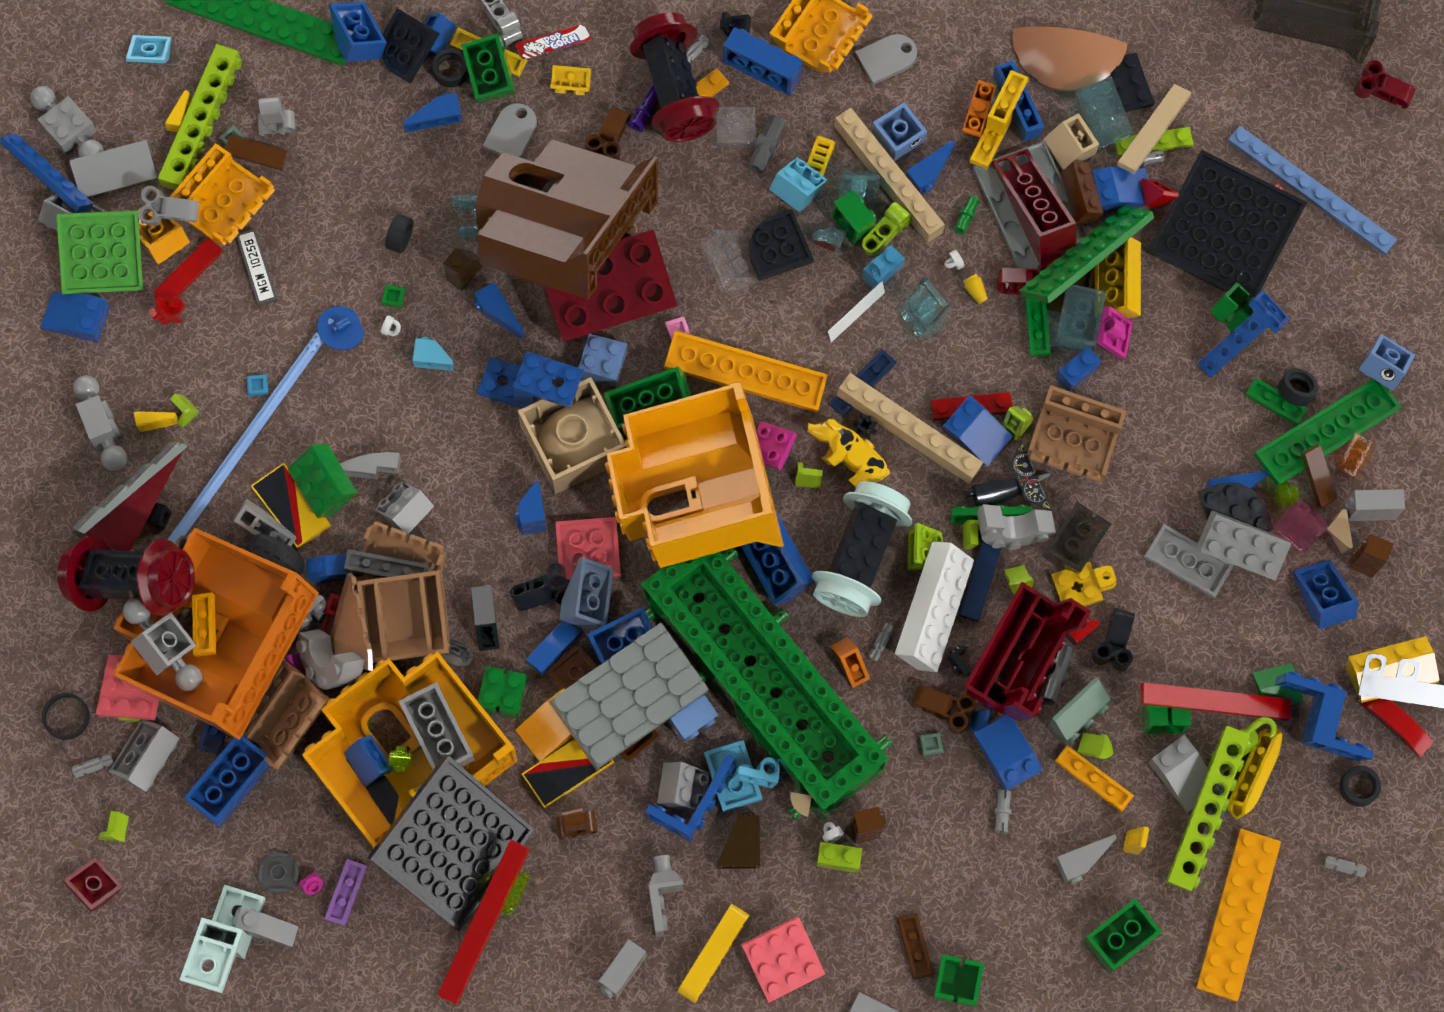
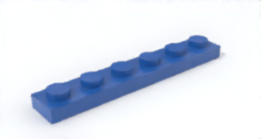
(46, 173)

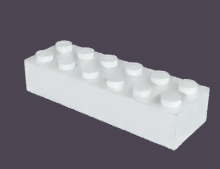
(934, 606)

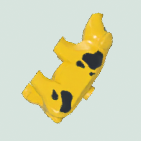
(851, 450)

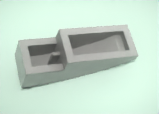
(371, 464)

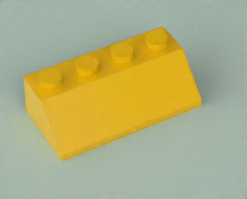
(1121, 278)
(1415, 649)

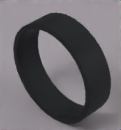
(80, 730)

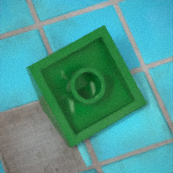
(1265, 685)

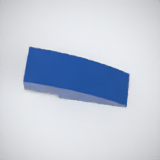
(553, 647)

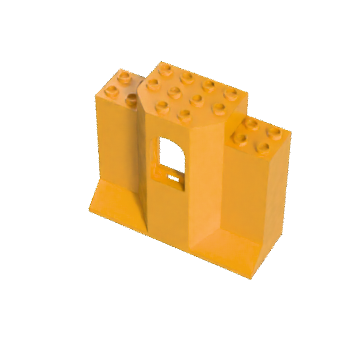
(702, 447)
(382, 691)

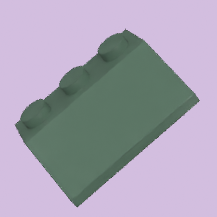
(1079, 712)

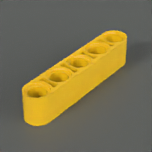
(712, 953)

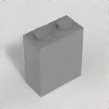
(1375, 505)
(622, 970)

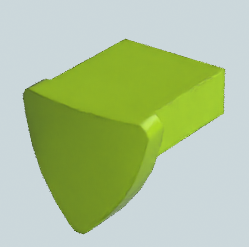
(188, 409)
(808, 477)
(970, 534)
(1016, 576)
(1095, 746)
(116, 827)

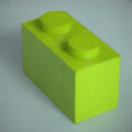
(839, 857)

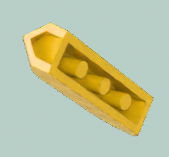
(1255, 774)

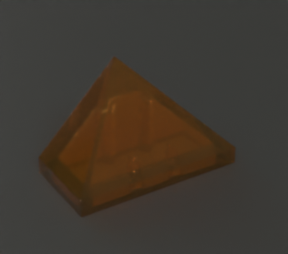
(1357, 455)

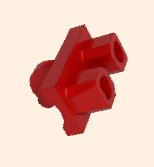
(166, 310)

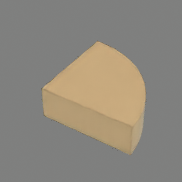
(801, 803)

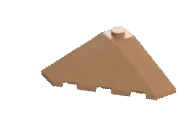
(350, 626)

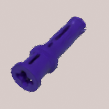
(644, 111)

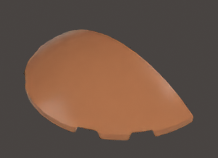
(1066, 56)

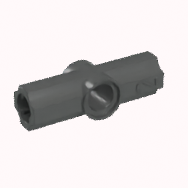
(766, 144)
(1056, 676)

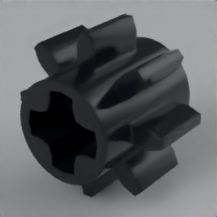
(862, 432)

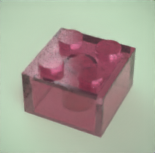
(1301, 526)

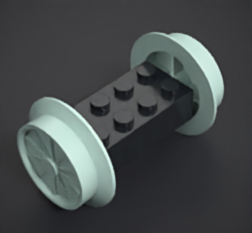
(861, 549)

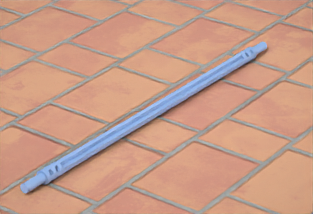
(247, 437)

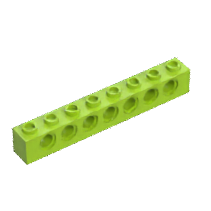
(221, 57)
(1177, 876)

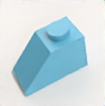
(431, 355)

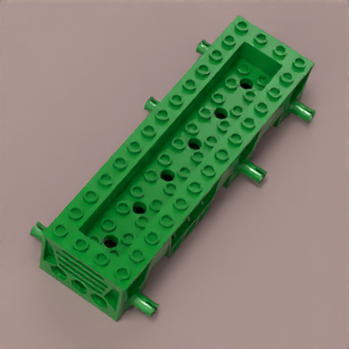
(777, 665)

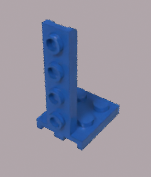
(1265, 315)
(676, 824)

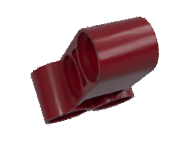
(1384, 86)
(1013, 279)

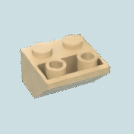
(1071, 142)

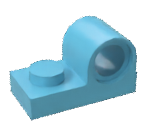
(759, 776)

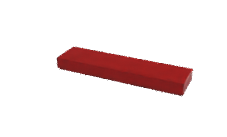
(189, 270)

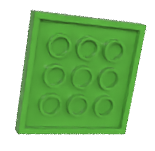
(99, 252)

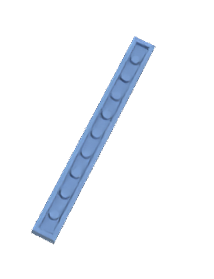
(1312, 190)

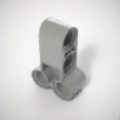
(503, 20)
(274, 118)
(166, 207)

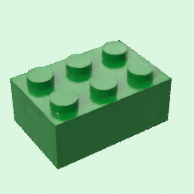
(488, 68)
(322, 480)
(1122, 936)

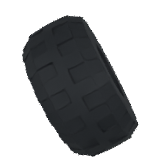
(276, 552)

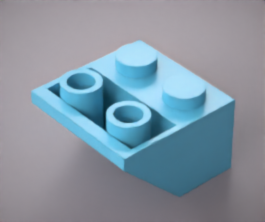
(797, 184)

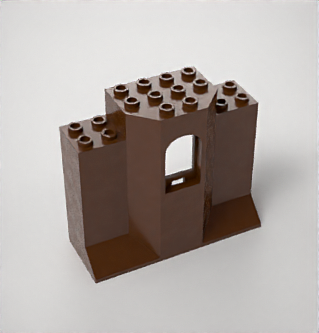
(570, 229)

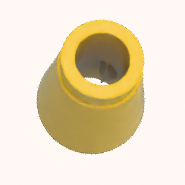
(976, 288)

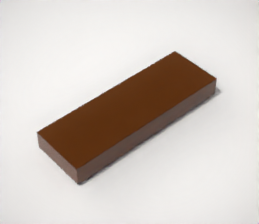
(256, 152)
(1319, 475)
(915, 946)

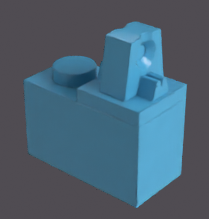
(883, 267)

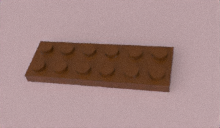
(575, 666)

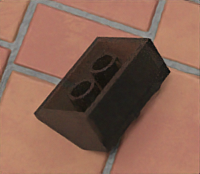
(1076, 539)

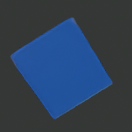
(979, 720)

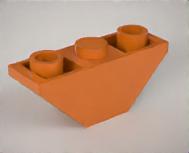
(979, 108)

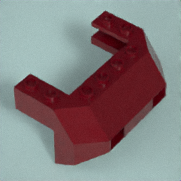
(1024, 661)

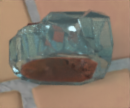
(829, 238)

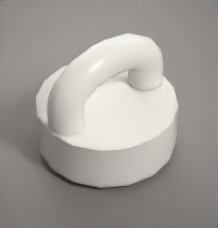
(954, 260)
(385, 330)
(832, 835)

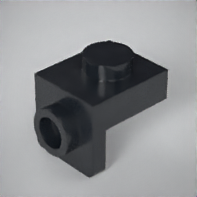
(728, 22)
(959, 665)

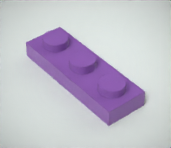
(345, 892)

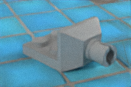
(662, 881)

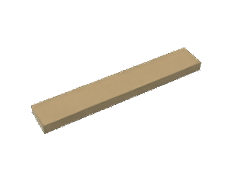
(1154, 129)

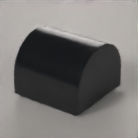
(159, 516)

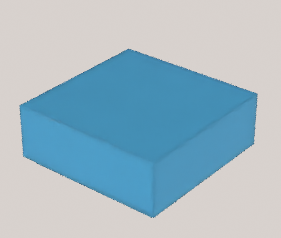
(257, 385)

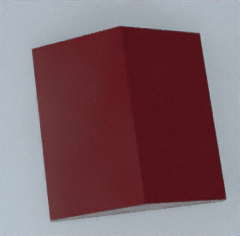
(93, 884)

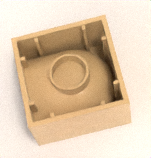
(573, 440)

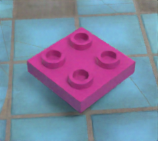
(1114, 332)
(774, 444)

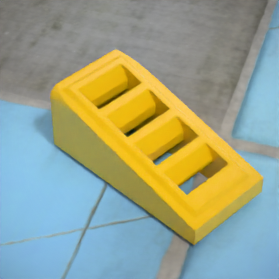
(178, 113)
(826, 143)
(153, 420)
(1136, 840)

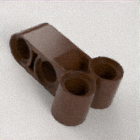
(609, 134)
(944, 706)
(576, 823)

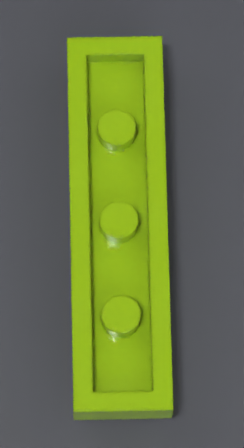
(1170, 140)

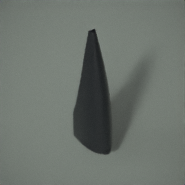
(996, 491)

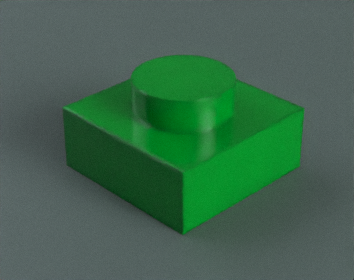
(393, 296)

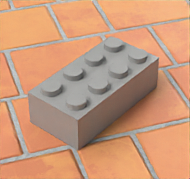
(1243, 545)
(436, 726)

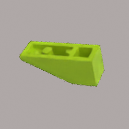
(1017, 421)

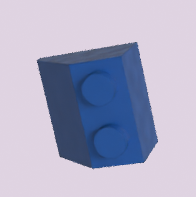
(531, 512)

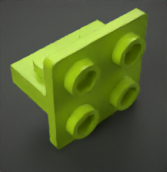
(919, 545)

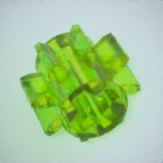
(1286, 494)
(400, 759)

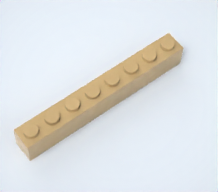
(891, 176)
(909, 428)

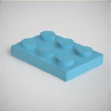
(735, 792)

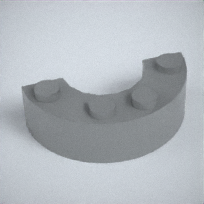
(1014, 531)
(322, 665)

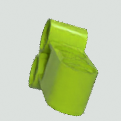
(895, 220)

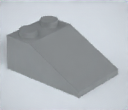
(1181, 771)

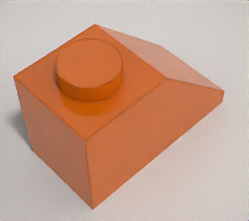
(850, 662)

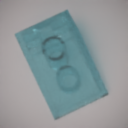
(1104, 112)
(864, 184)
(925, 309)
(1079, 318)

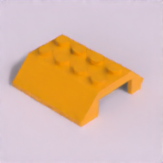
(820, 31)
(225, 195)

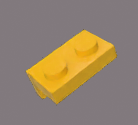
(570, 78)

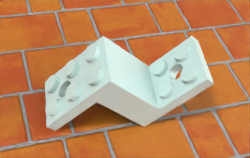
(220, 941)

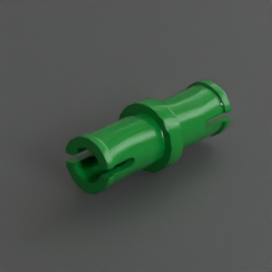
(966, 215)

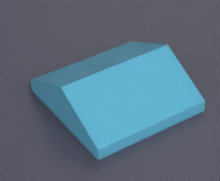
(149, 49)

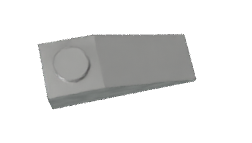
(259, 521)
(1079, 861)
(265, 926)

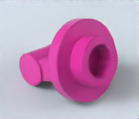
(295, 661)
(311, 884)

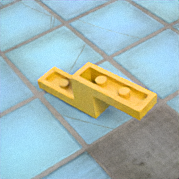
(999, 120)

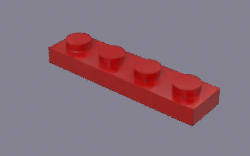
(994, 404)

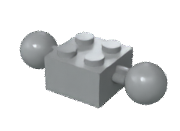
(65, 123)
(99, 423)
(163, 644)

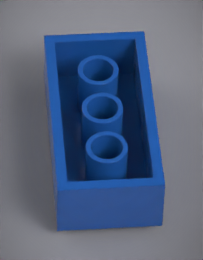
(762, 61)
(779, 568)
(228, 780)

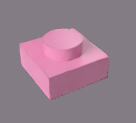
(677, 325)

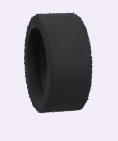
(449, 81)
(399, 233)
(1304, 379)
(1349, 797)

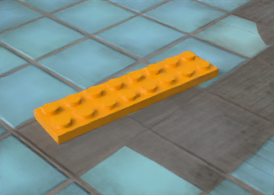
(757, 373)
(1238, 915)

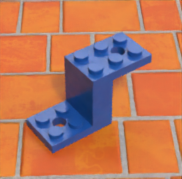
(530, 381)
(1324, 716)

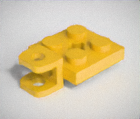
(1092, 583)

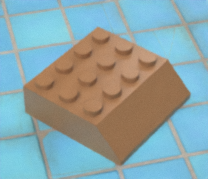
(405, 615)

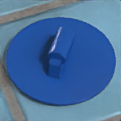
(345, 330)

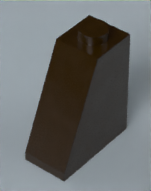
(461, 267)
(743, 844)

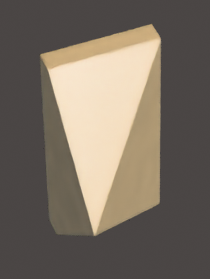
(1340, 531)

